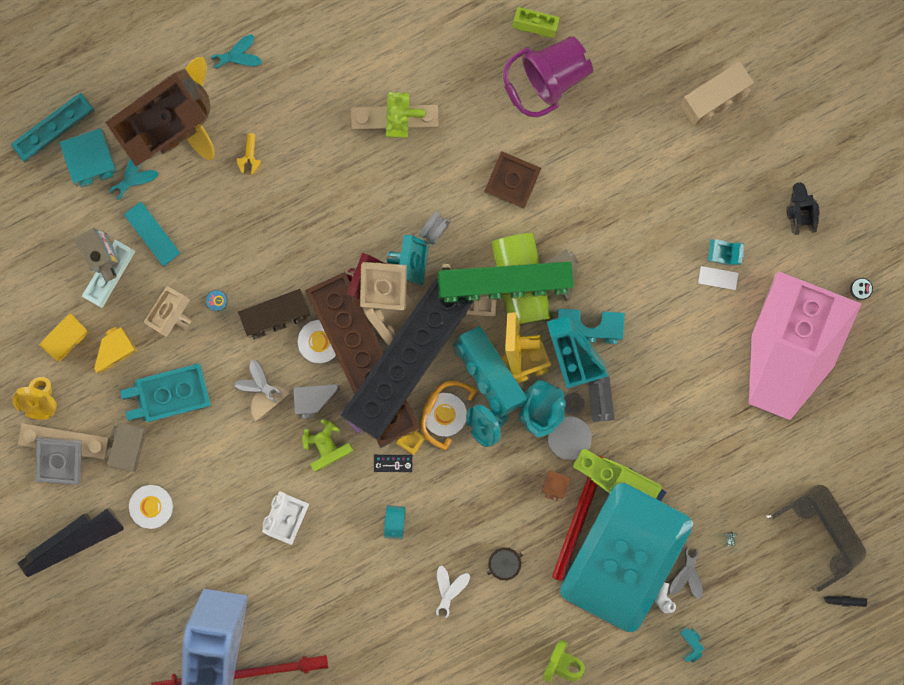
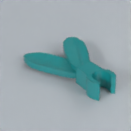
(237, 54)
(133, 178)

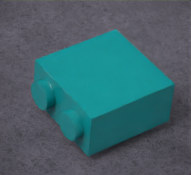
(88, 158)

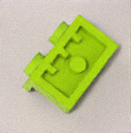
(535, 22)

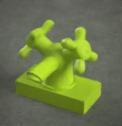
(399, 113)
(325, 445)

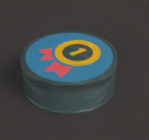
(216, 300)

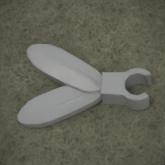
(260, 383)
(688, 574)

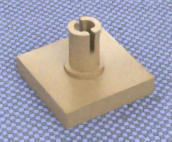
(383, 286)
(168, 312)

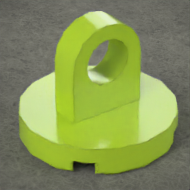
(560, 662)

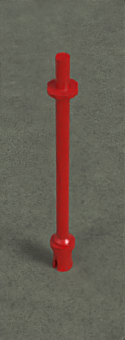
(304, 665)

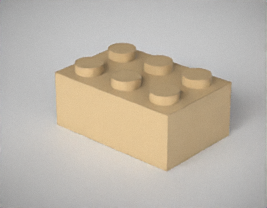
(717, 94)

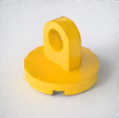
(35, 402)

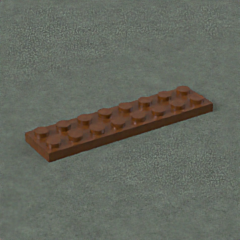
(355, 344)

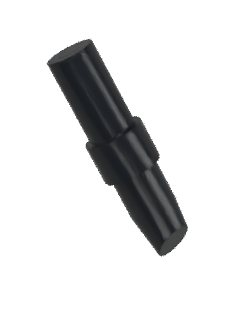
(846, 601)

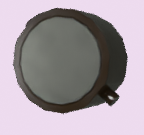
(504, 563)

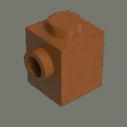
(555, 486)

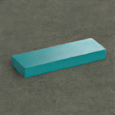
(152, 234)

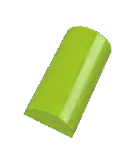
(521, 250)

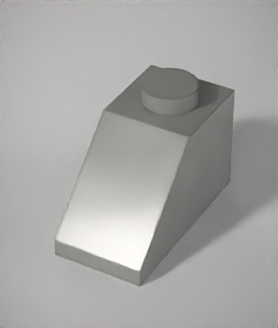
(312, 399)

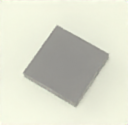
(58, 460)

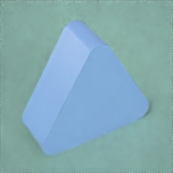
(213, 638)

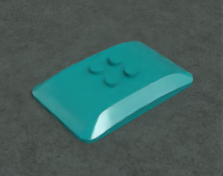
(626, 557)

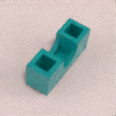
(610, 328)

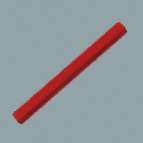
(575, 529)

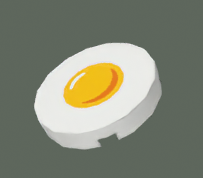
(315, 344)
(447, 415)
(151, 506)

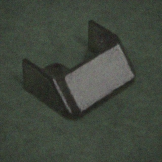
(821, 502)

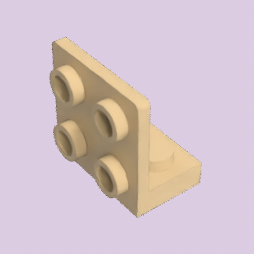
(389, 321)

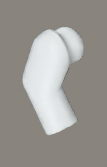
(664, 601)

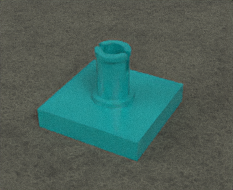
(414, 255)

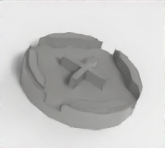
(570, 438)

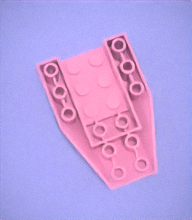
(796, 343)

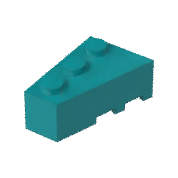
(575, 354)

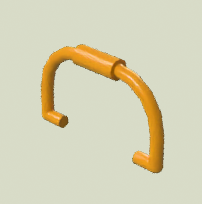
(430, 404)

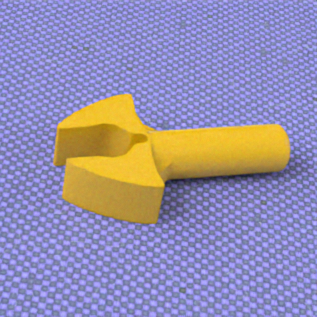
(249, 155)

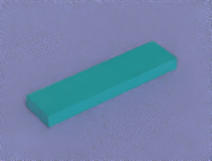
(52, 127)

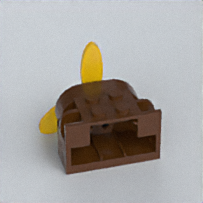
(167, 116)

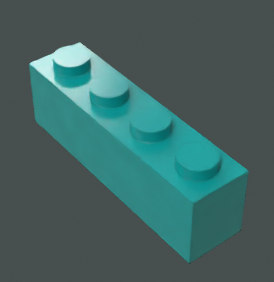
(489, 371)

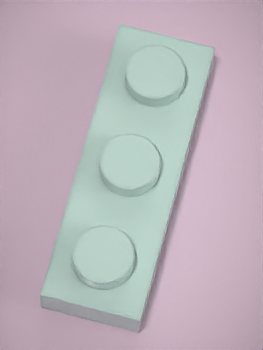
(98, 289)

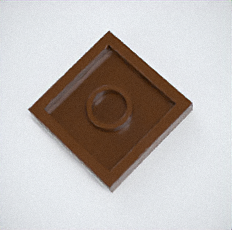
(512, 180)

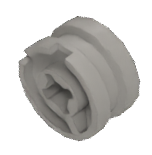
(434, 228)

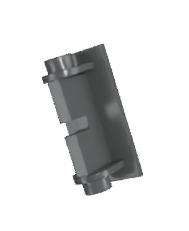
(601, 400)

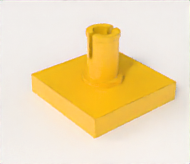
(517, 342)

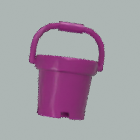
(550, 72)

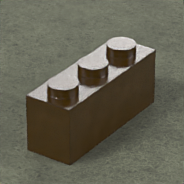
(274, 314)

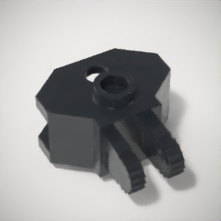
(802, 210)

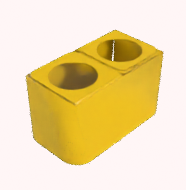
(64, 337)

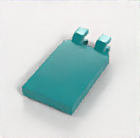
(168, 394)

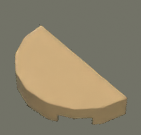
(262, 404)

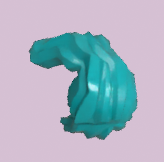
(543, 408)

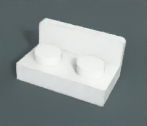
(284, 517)

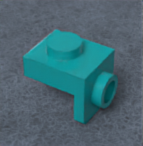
(725, 252)
(692, 639)

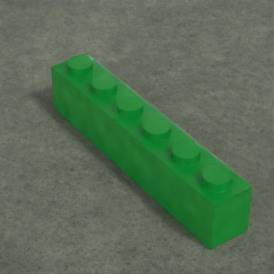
(505, 280)

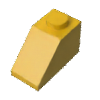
(114, 349)

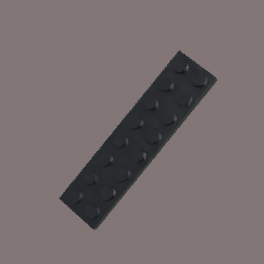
(404, 362)

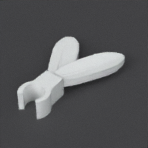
(449, 592)

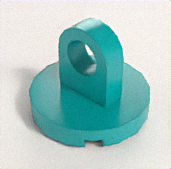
(485, 425)

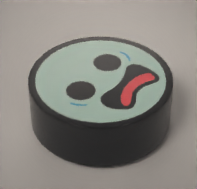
(861, 289)

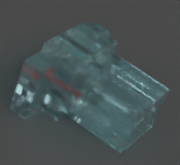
(730, 538)

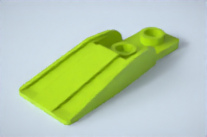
(609, 473)

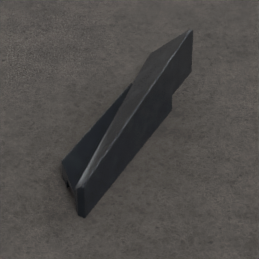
(71, 540)

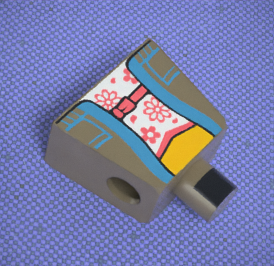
(98, 252)

